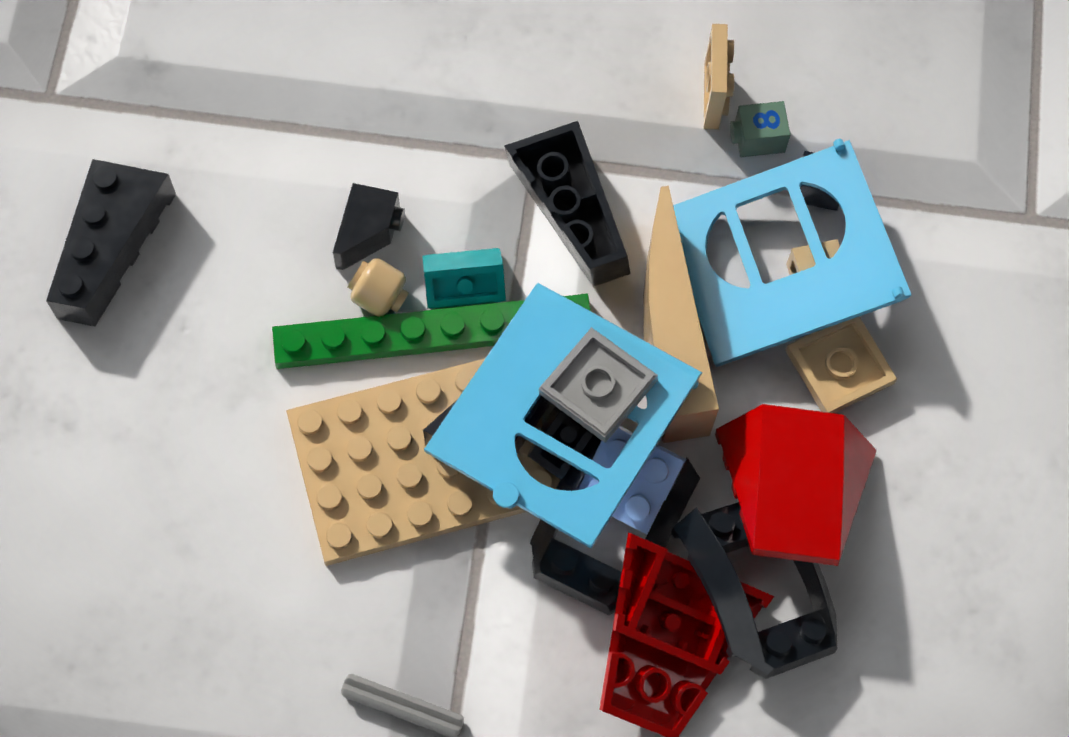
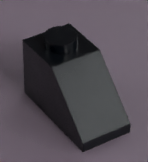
(367, 224)
(566, 431)

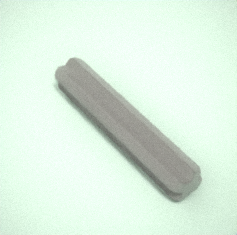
(402, 706)

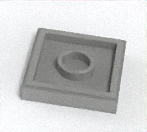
(598, 384)

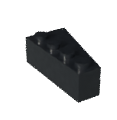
(569, 193)
(105, 237)

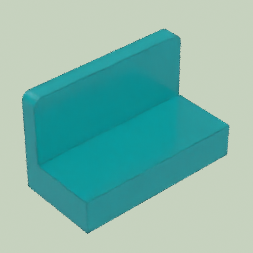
(464, 278)

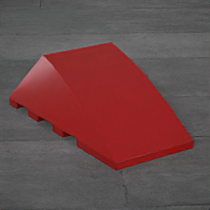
(796, 480)
(664, 640)

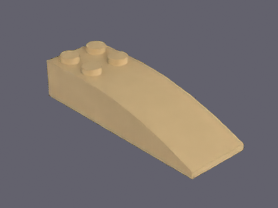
(673, 321)

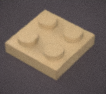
(717, 76)
(841, 365)

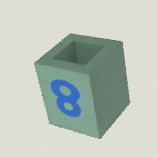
(760, 129)

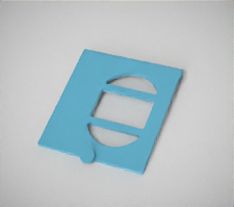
(850, 284)
(493, 408)

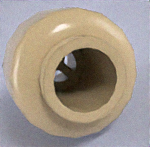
(378, 287)

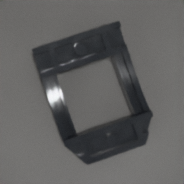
(583, 575)
(775, 648)

